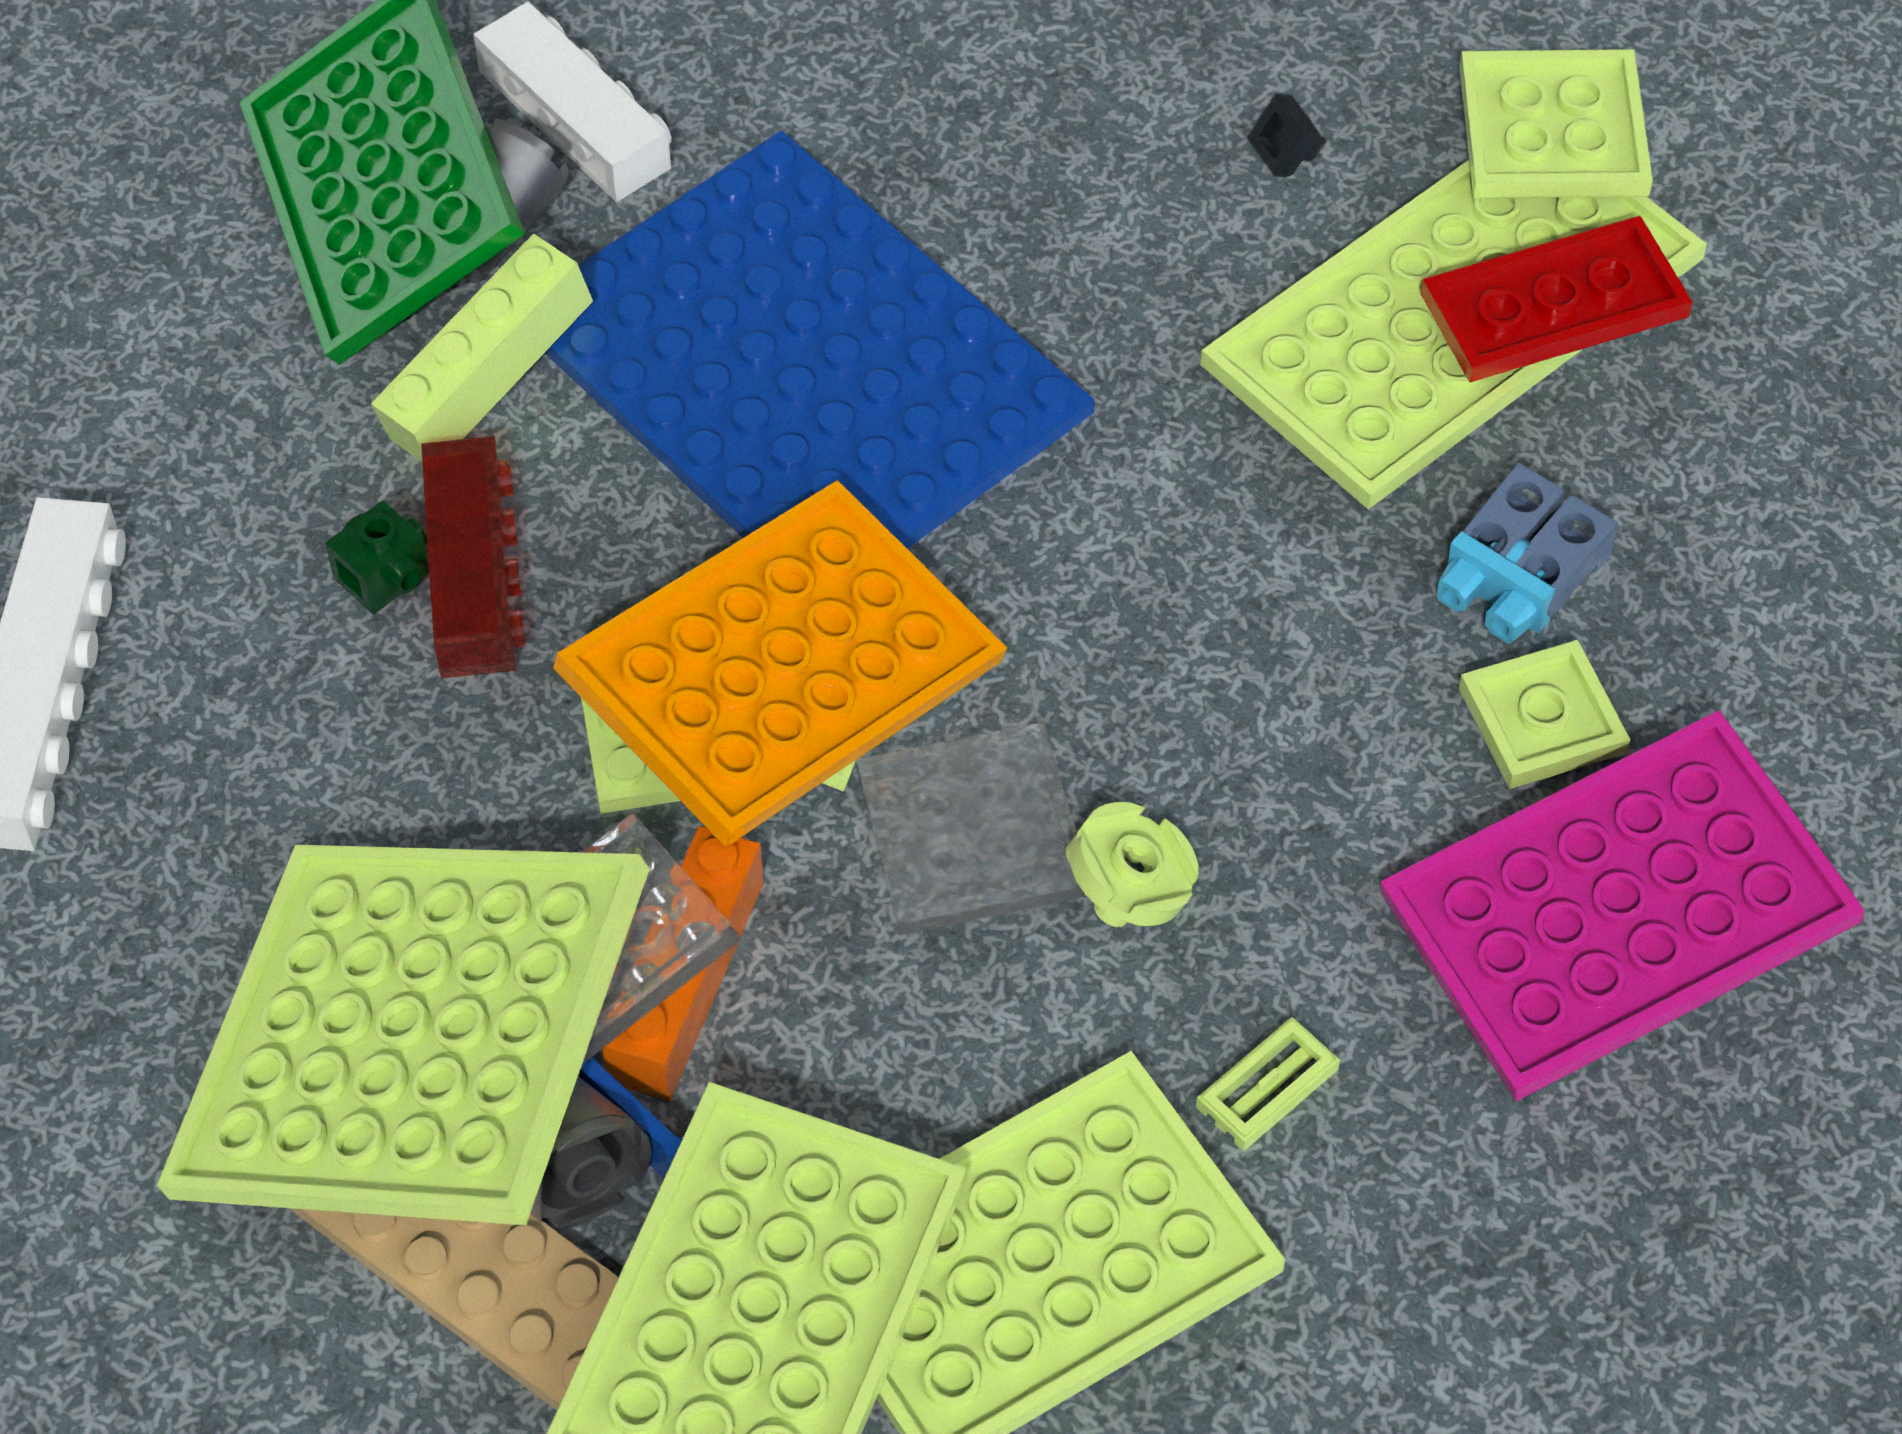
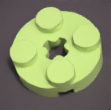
(1116, 888)

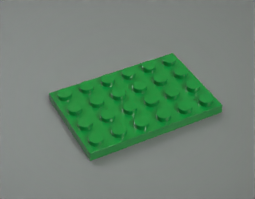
(379, 171)

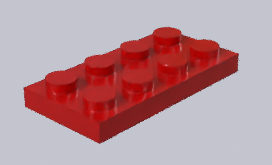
(1555, 298)

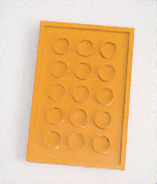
(779, 661)

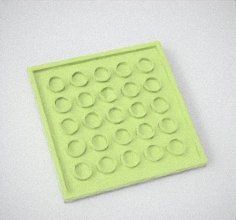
(407, 1032)

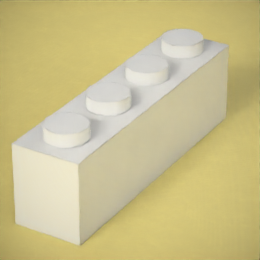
(573, 101)

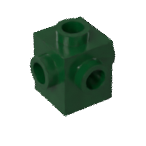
(379, 556)

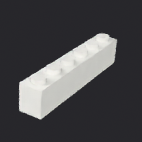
(44, 648)

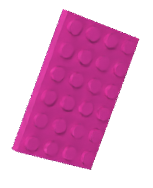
(1619, 904)

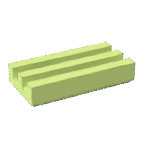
(1230, 1118)

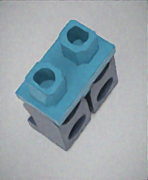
(1524, 555)

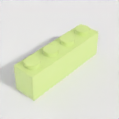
(484, 348)

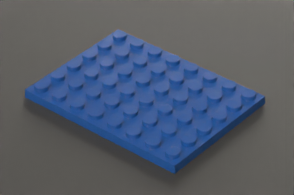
(802, 342)

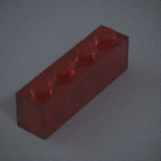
(469, 559)

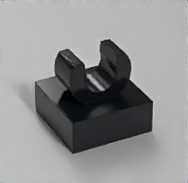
(1285, 136)

